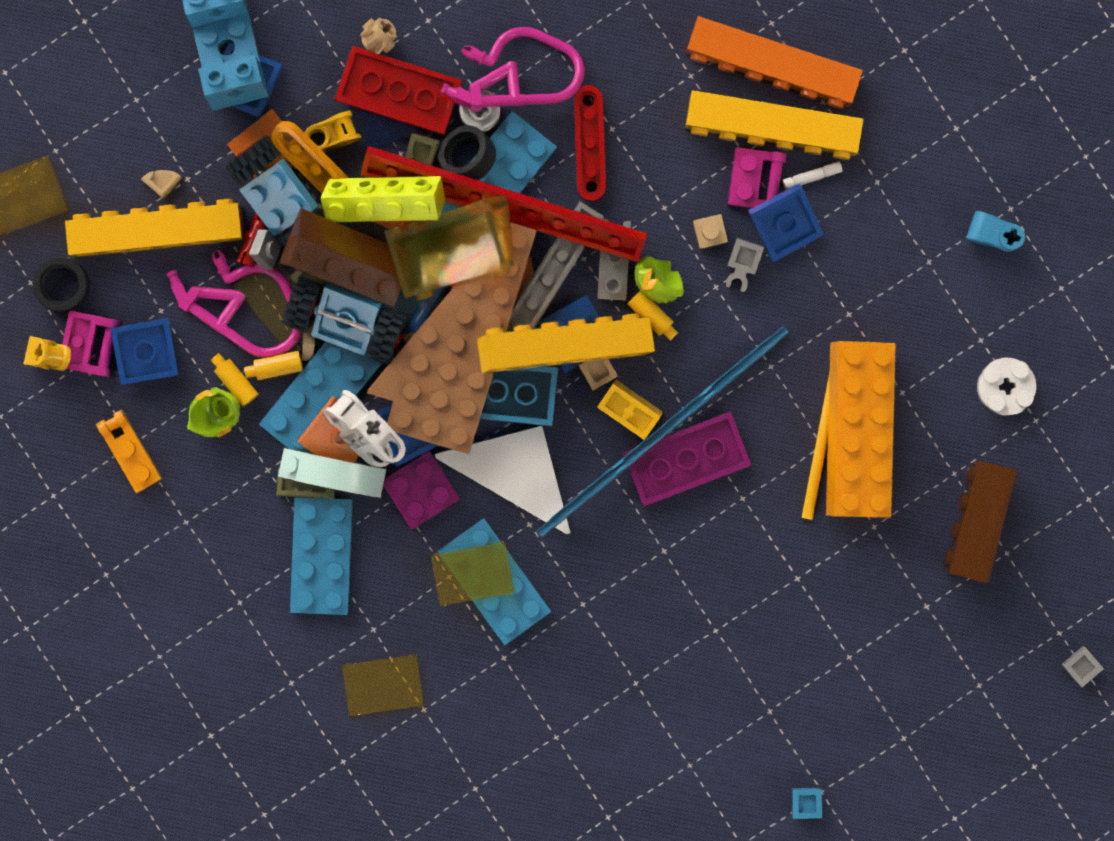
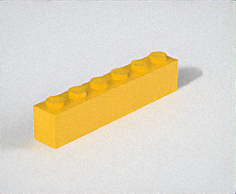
(774, 124)
(154, 229)
(565, 344)

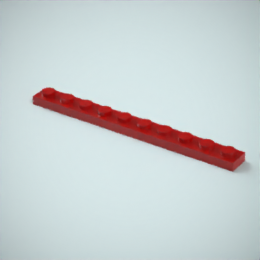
(523, 209)

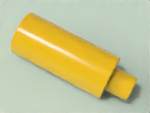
(659, 320)
(275, 366)
(234, 380)

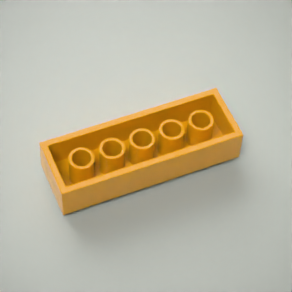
(860, 429)

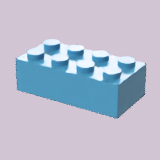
(522, 396)

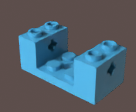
(231, 77)

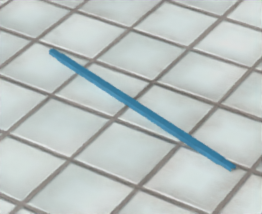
(661, 432)

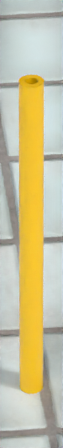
(818, 460)

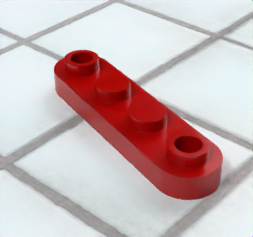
(589, 143)

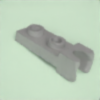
(613, 275)

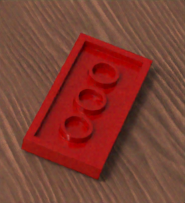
(396, 90)

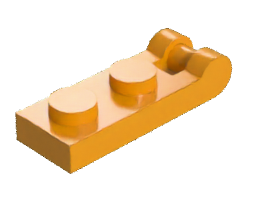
(129, 452)

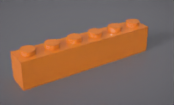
(773, 62)

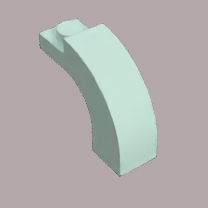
(332, 473)

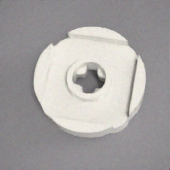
(996, 399)

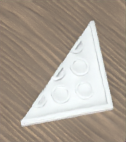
(514, 468)

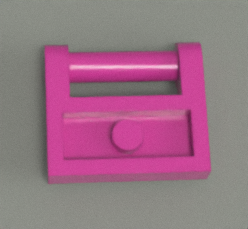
(747, 176)
(80, 337)

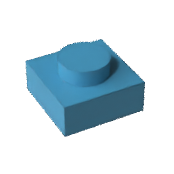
(806, 803)

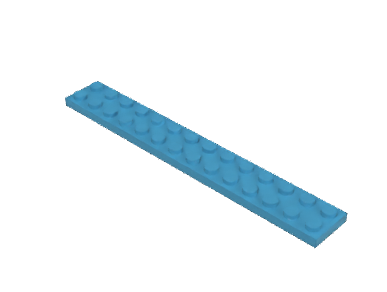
(332, 369)

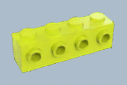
(383, 199)

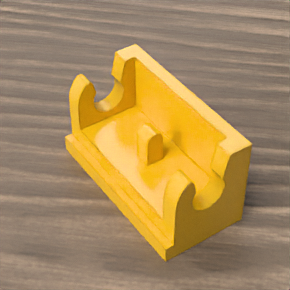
(630, 409)

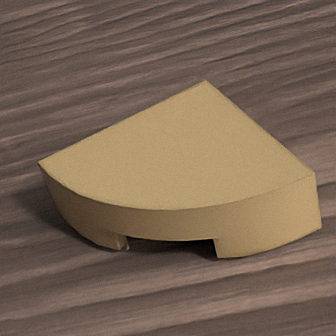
(161, 181)
(308, 344)

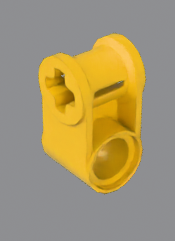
(334, 132)
(47, 354)

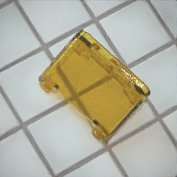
(454, 248)

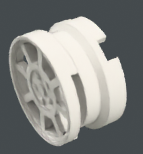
(485, 119)

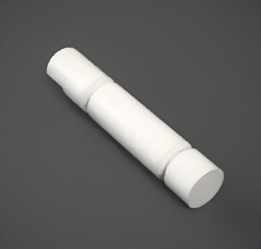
(813, 175)

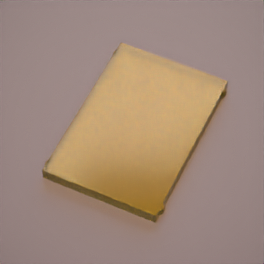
(267, 300)
(472, 573)
(383, 685)

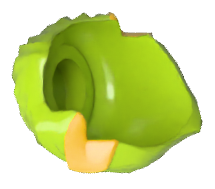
(657, 280)
(213, 413)

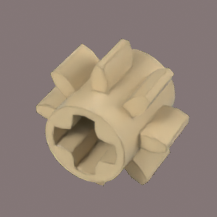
(378, 35)

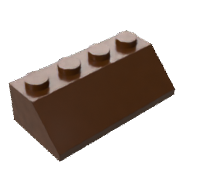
(342, 257)
(980, 521)

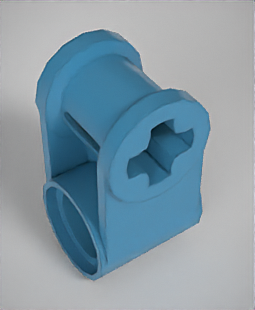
(990, 231)

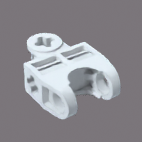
(359, 425)

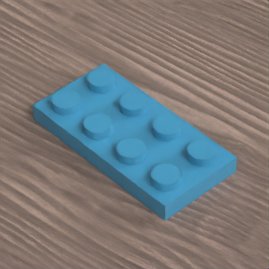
(321, 556)
(505, 613)

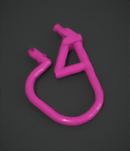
(473, 100)
(188, 303)

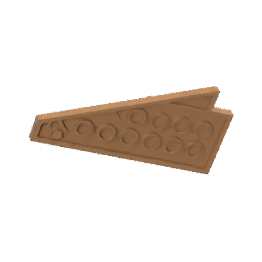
(438, 372)

